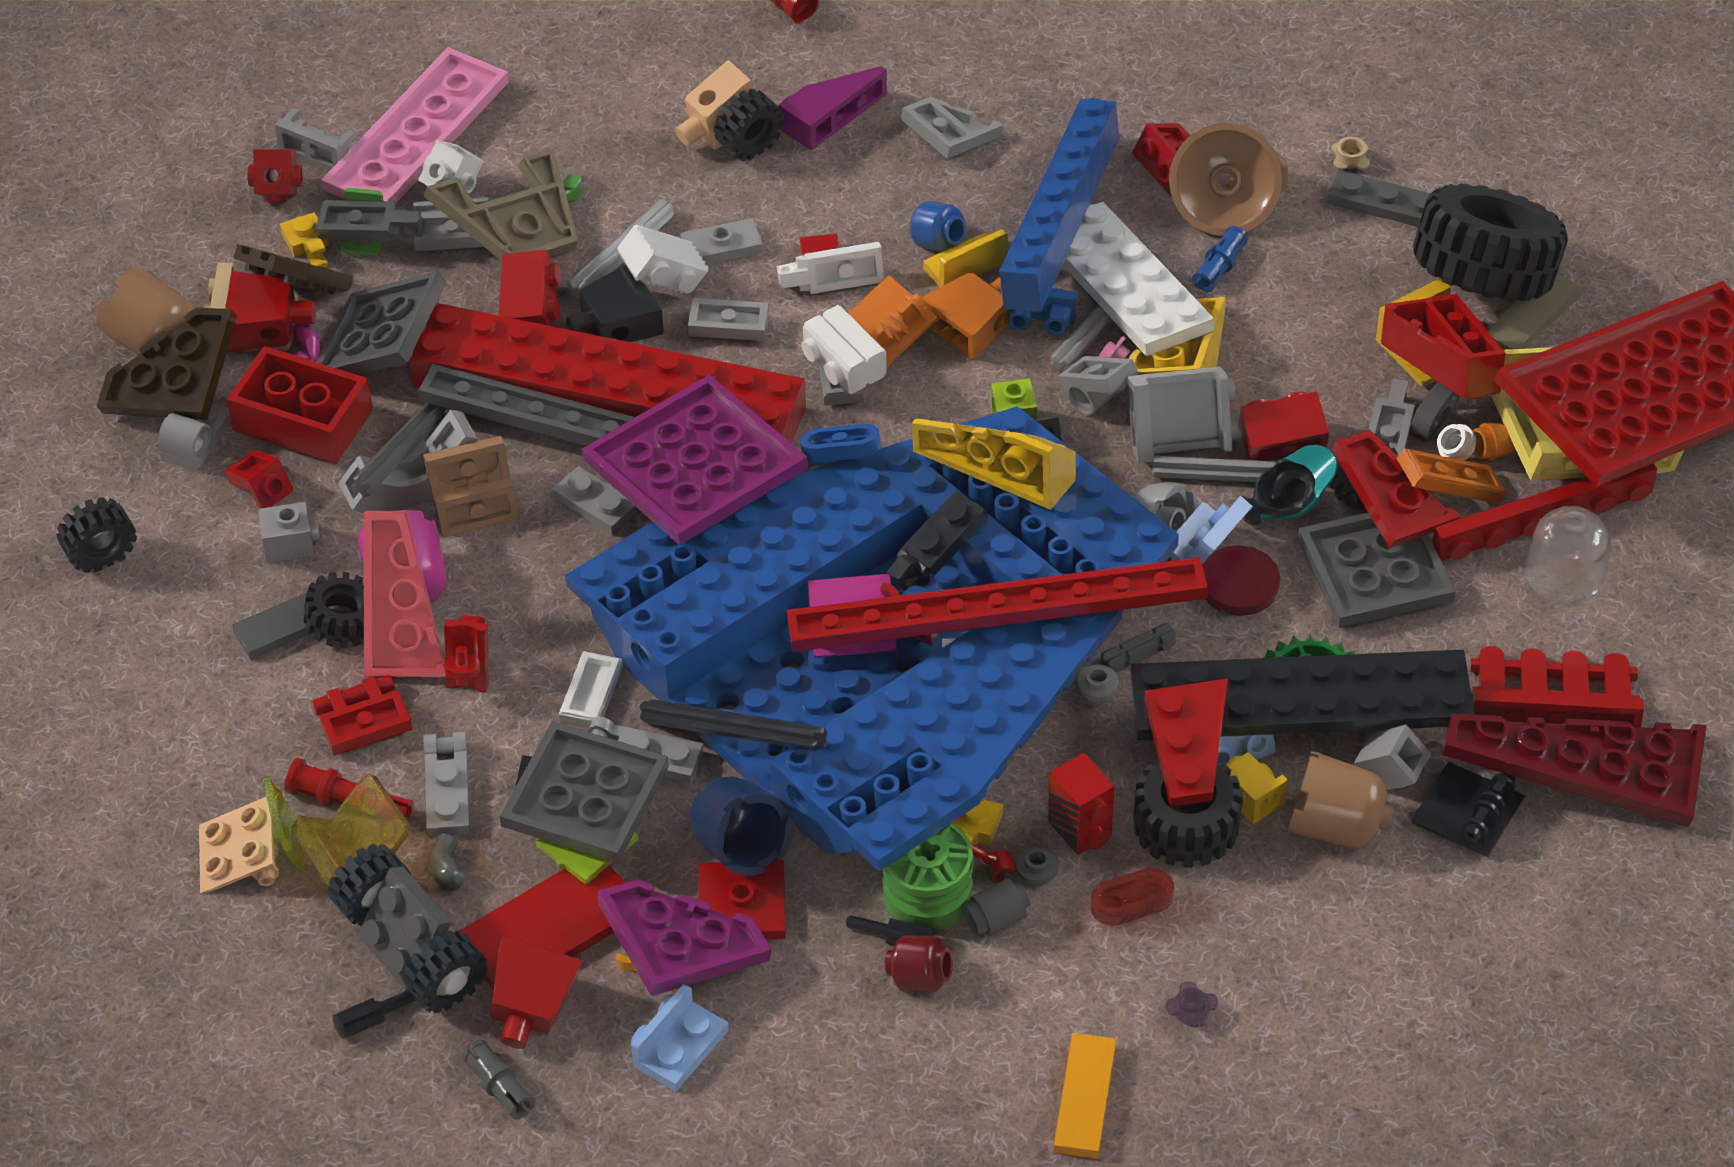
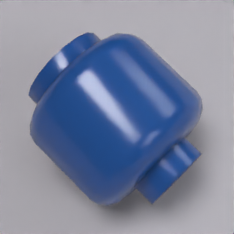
(937, 226)

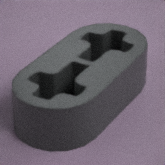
(1433, 411)

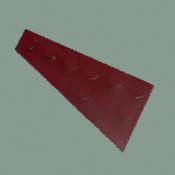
(1601, 760)

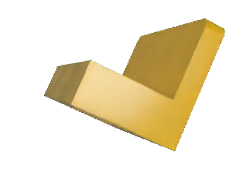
(972, 256)

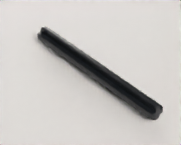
(734, 725)

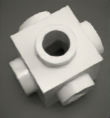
(449, 162)

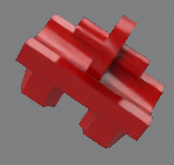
(466, 653)

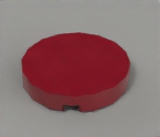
(1241, 580)

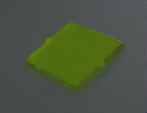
(282, 820)

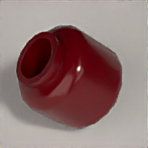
(919, 963)

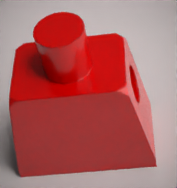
(264, 311)
(529, 989)

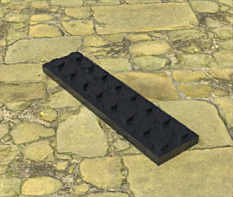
(1320, 691)

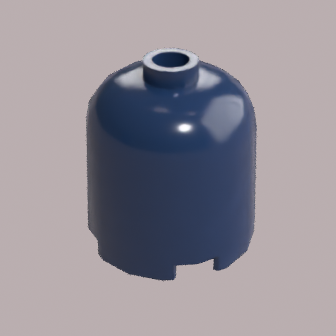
(740, 825)

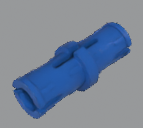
(1220, 258)

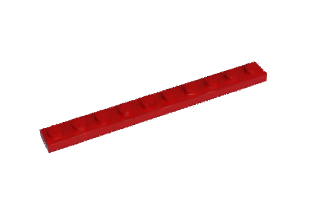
(997, 604)

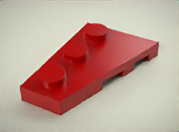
(1386, 492)
(1187, 737)

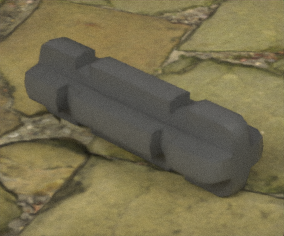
(1139, 647)

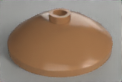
(1223, 150)

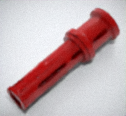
(328, 786)

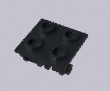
(1469, 807)

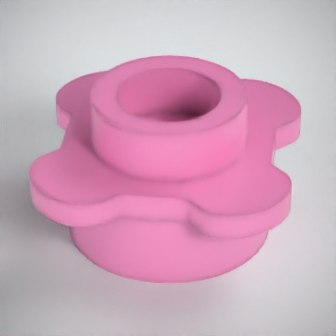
(1116, 350)

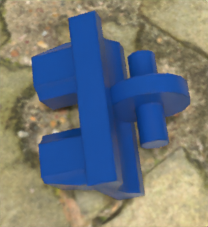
(1056, 312)

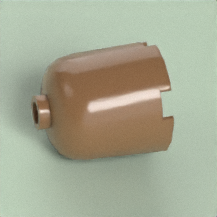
(141, 309)
(1340, 803)

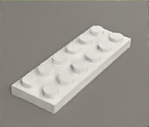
(1133, 284)

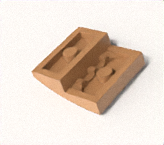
(471, 486)

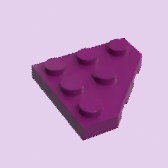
(679, 937)

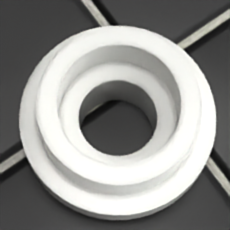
(1451, 436)

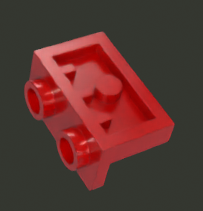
(1157, 149)

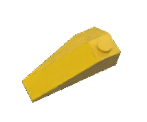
(1192, 354)

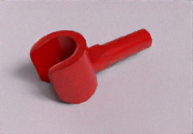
(997, 861)

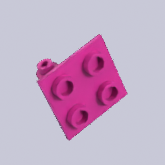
(849, 590)

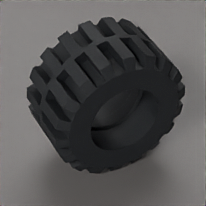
(1181, 834)

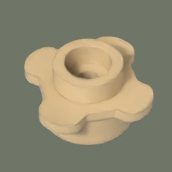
(1350, 154)

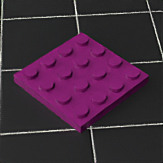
(694, 459)

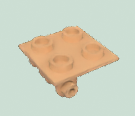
(238, 847)

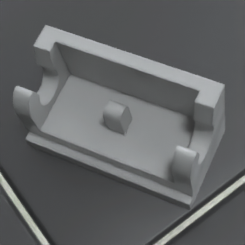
(311, 142)

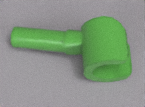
(570, 184)

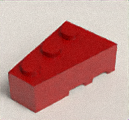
(1444, 343)

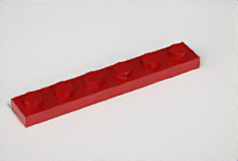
(1521, 517)

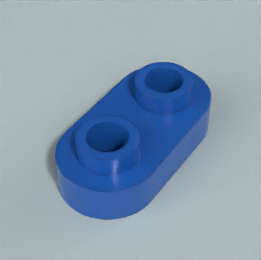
(841, 443)

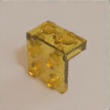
(362, 820)

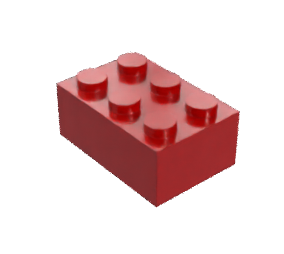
(300, 404)

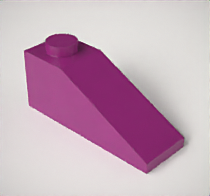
(829, 105)

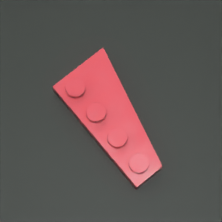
(397, 608)

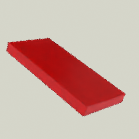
(552, 915)

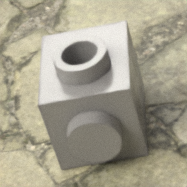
(288, 532)
(1394, 756)

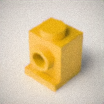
(1259, 787)

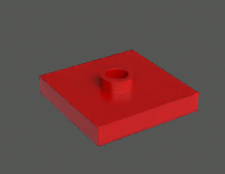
(753, 896)

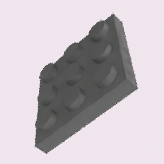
(382, 325)
(1366, 577)
(584, 791)

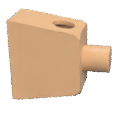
(707, 101)

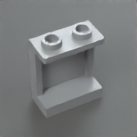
(1181, 412)

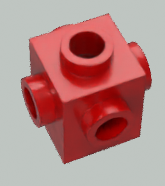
(289, 174)

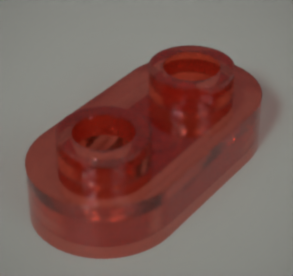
(1130, 896)

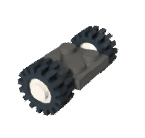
(406, 929)

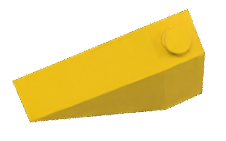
(1006, 459)

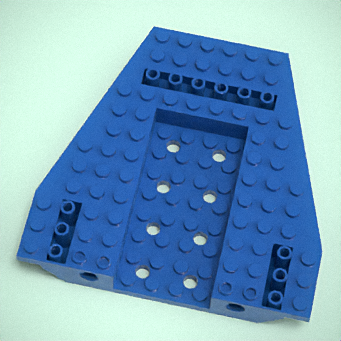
(917, 744)

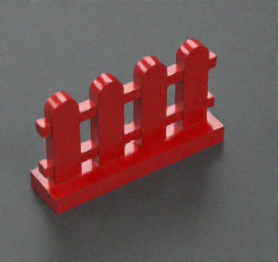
(1555, 706)

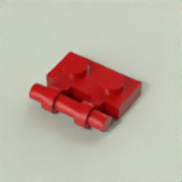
(364, 721)

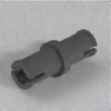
(499, 1079)

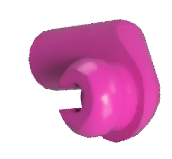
(310, 341)

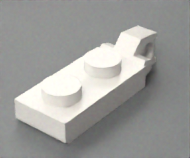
(834, 269)

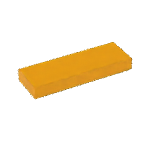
(1084, 1096)

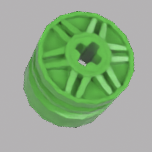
(931, 881)

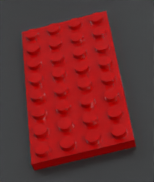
(1634, 385)

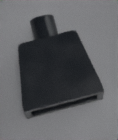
(618, 309)

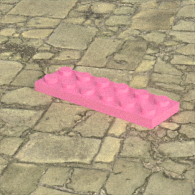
(430, 110)

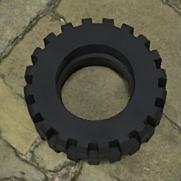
(1490, 242)

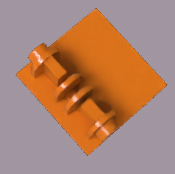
(893, 317)

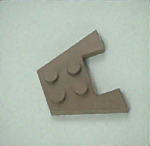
(516, 222)

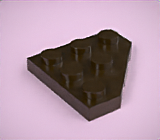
(292, 270)
(174, 370)

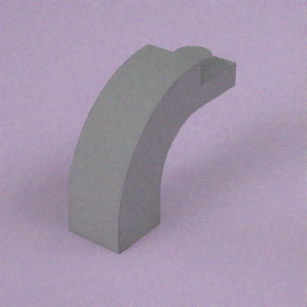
(409, 481)

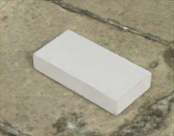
(590, 689)

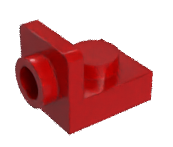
(261, 476)

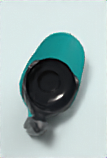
(1292, 485)

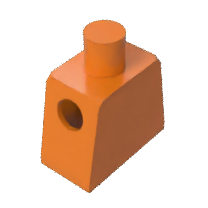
(968, 313)

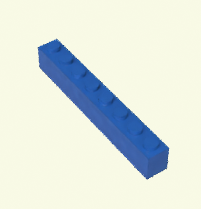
(1059, 205)

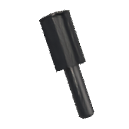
(891, 931)
(368, 1014)

